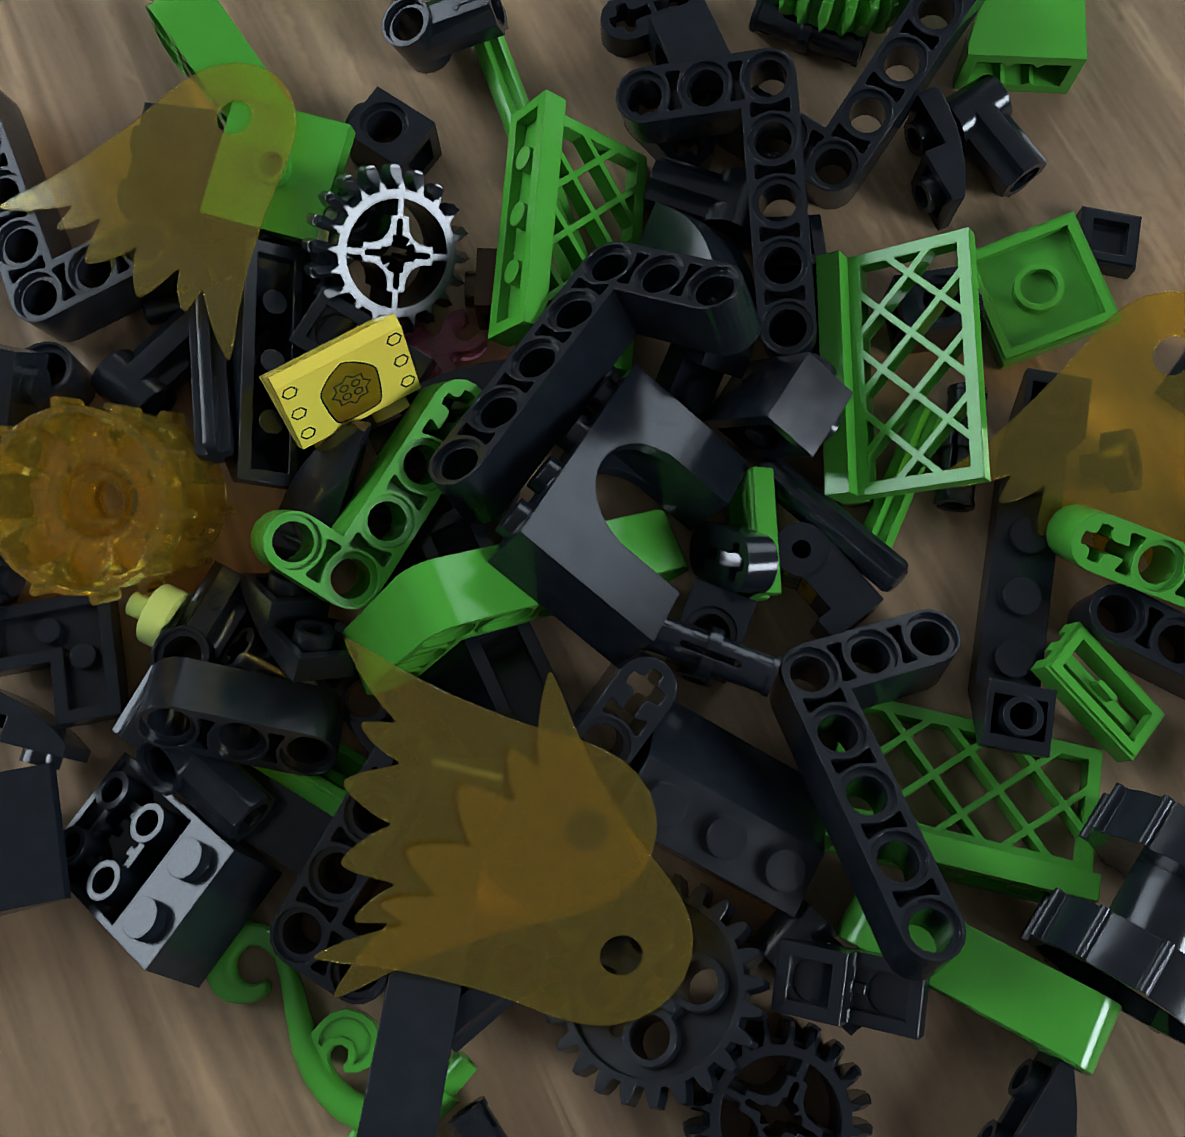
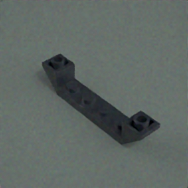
(1013, 618)

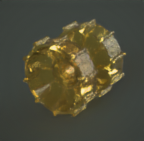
(55, 507)

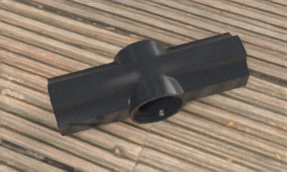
(209, 620)

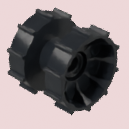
(1138, 942)

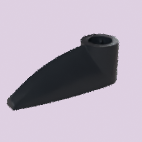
(323, 484)

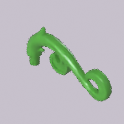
(313, 1045)

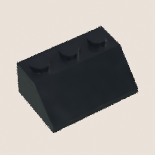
(731, 809)

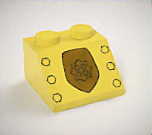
(344, 381)

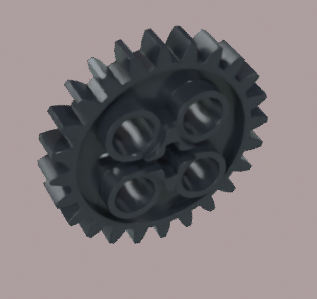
(699, 1034)

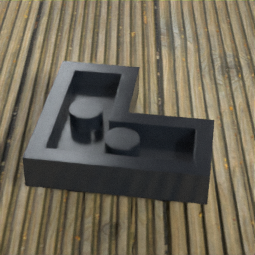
(80, 647)

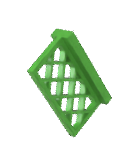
(533, 222)
(845, 343)
(986, 863)

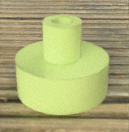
(157, 611)

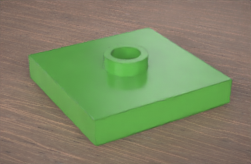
(314, 162)
(1040, 290)

